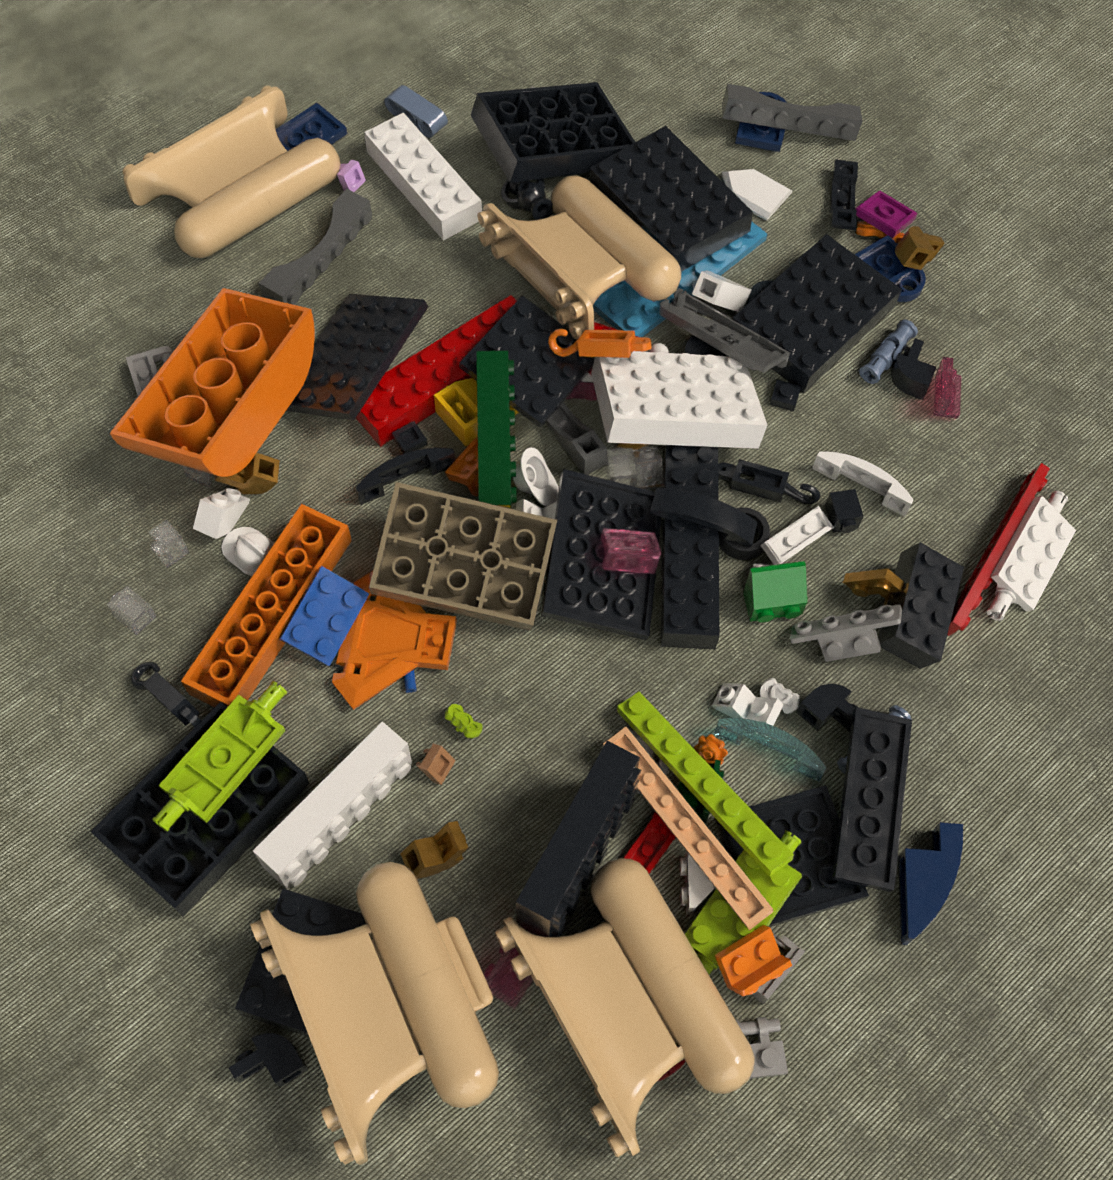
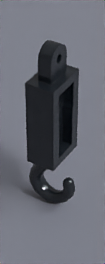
(768, 482)
(165, 693)

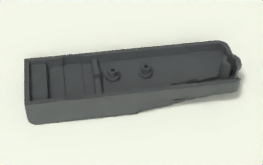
(723, 333)

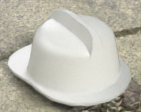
(535, 477)
(246, 548)

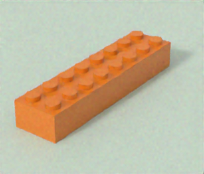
(251, 630)

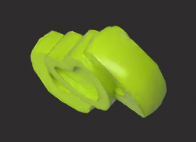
(463, 721)

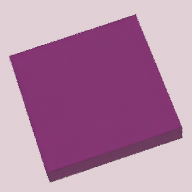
(886, 213)

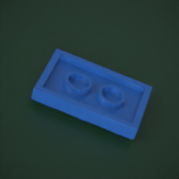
(324, 616)

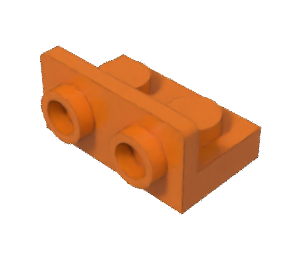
(465, 468)
(752, 961)

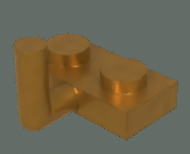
(874, 582)

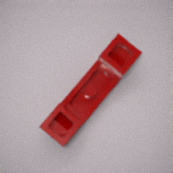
(651, 844)

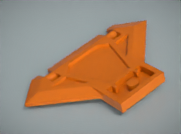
(389, 643)

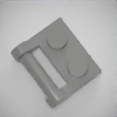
(143, 366)

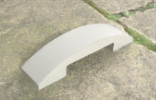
(868, 475)

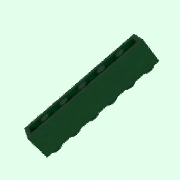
(494, 428)

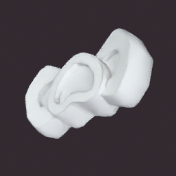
(772, 689)

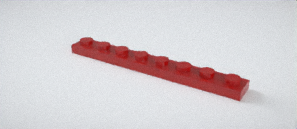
(981, 576)

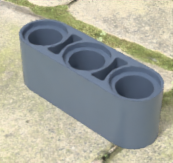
(421, 112)

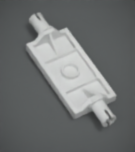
(1031, 555)

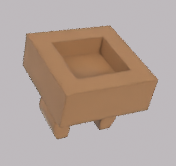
(436, 763)

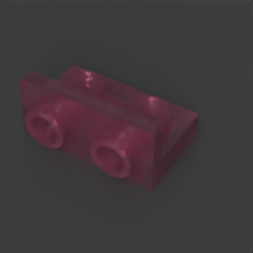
(947, 390)
(630, 551)
(504, 981)

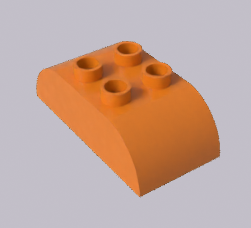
(223, 385)

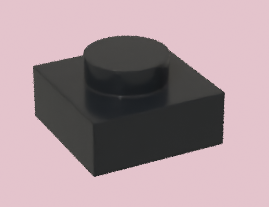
(785, 395)
(409, 438)

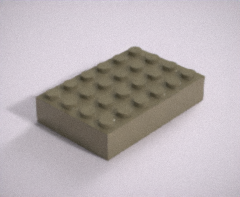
(463, 556)

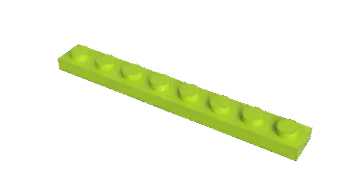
(705, 784)

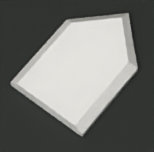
(757, 191)

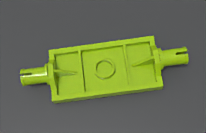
(222, 758)
(720, 926)

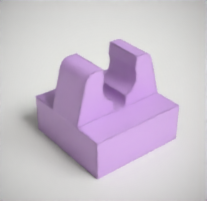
(351, 175)

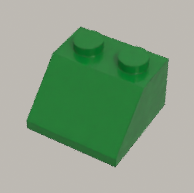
(776, 591)

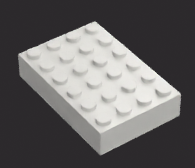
(678, 400)

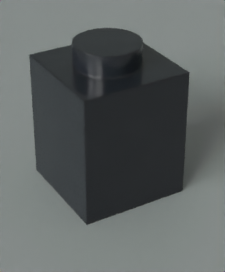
(844, 511)

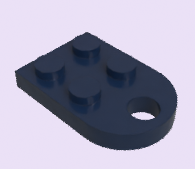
(759, 135)
(883, 259)

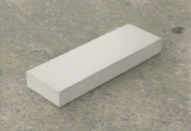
(797, 536)

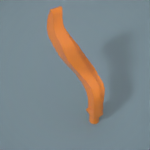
(867, 229)

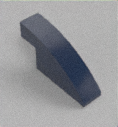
(928, 879)

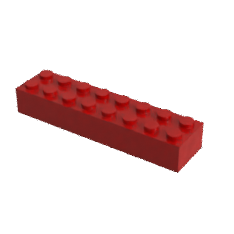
(409, 388)

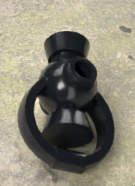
(530, 197)

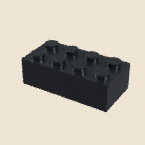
(926, 606)

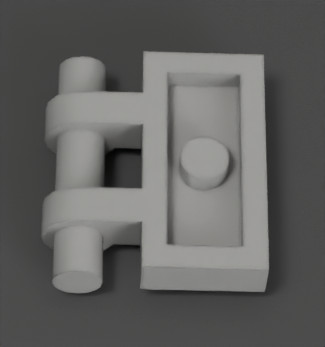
(768, 1055)

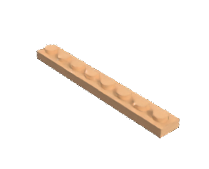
(695, 836)

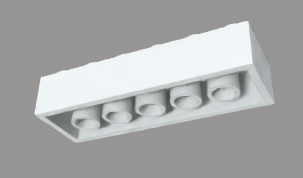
(423, 176)
(334, 806)

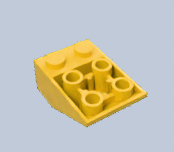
(458, 409)

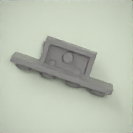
(847, 634)

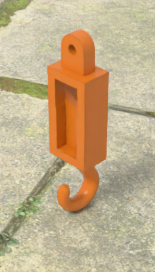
(601, 343)

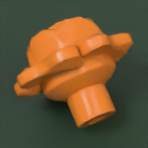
(711, 749)

